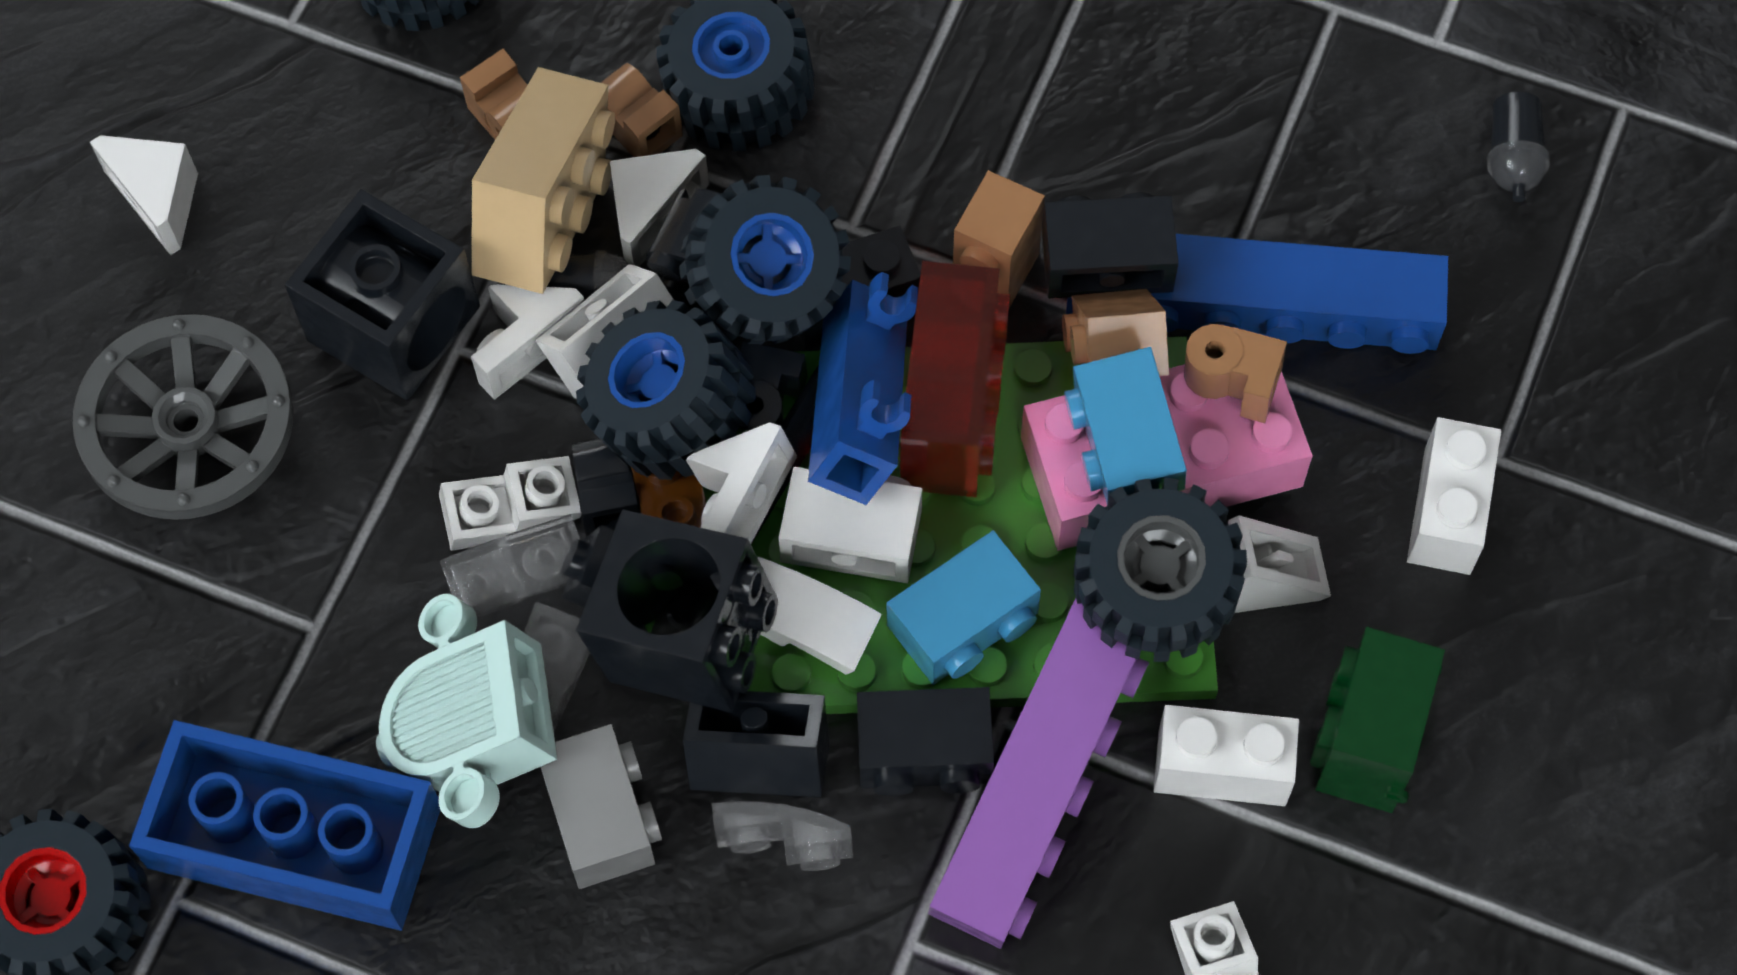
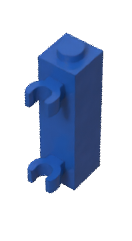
(861, 390)

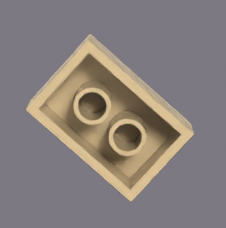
(541, 180)

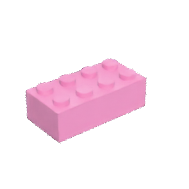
(1221, 452)

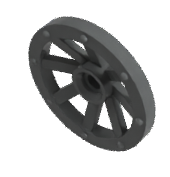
(178, 409)

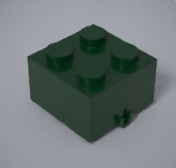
(1376, 719)

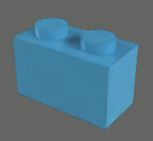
(1125, 423)
(964, 609)

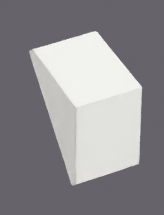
(155, 181)
(646, 192)
(1280, 568)

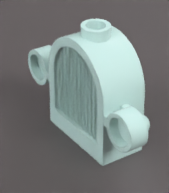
(468, 711)

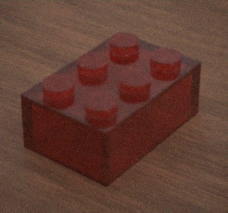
(954, 378)

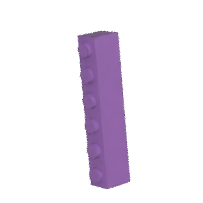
(1036, 784)

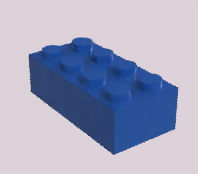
(287, 825)

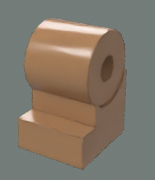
(493, 91)
(640, 112)
(1235, 364)

